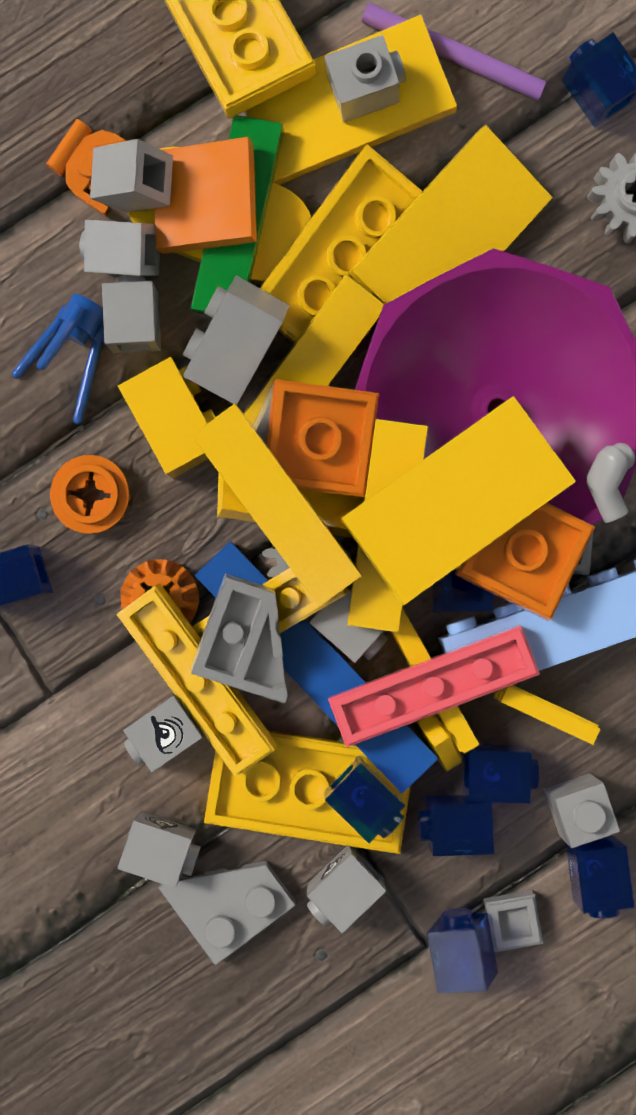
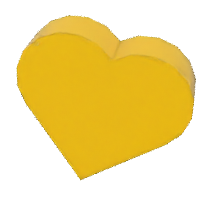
(439, 741)

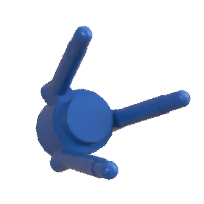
(78, 322)

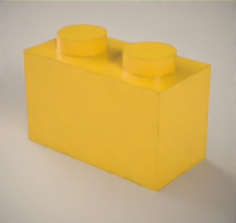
(168, 415)

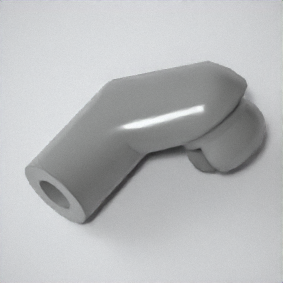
(606, 477)

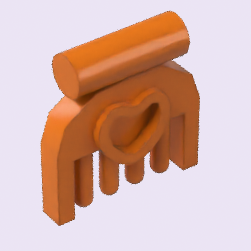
(75, 158)

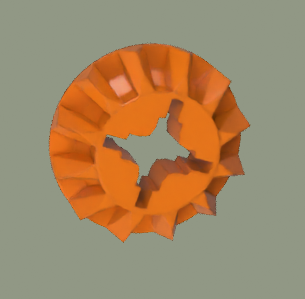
(76, 476)
(163, 571)

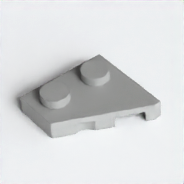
(243, 640)
(229, 905)

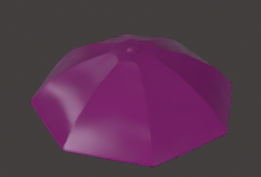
(506, 332)

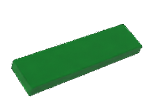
(223, 263)

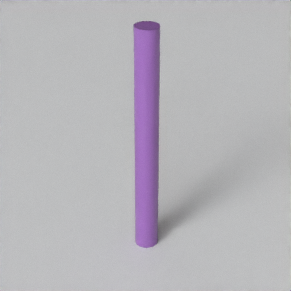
(464, 55)

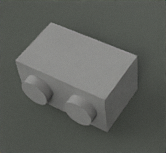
(235, 340)

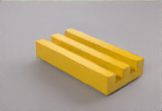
(548, 713)

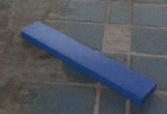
(324, 674)

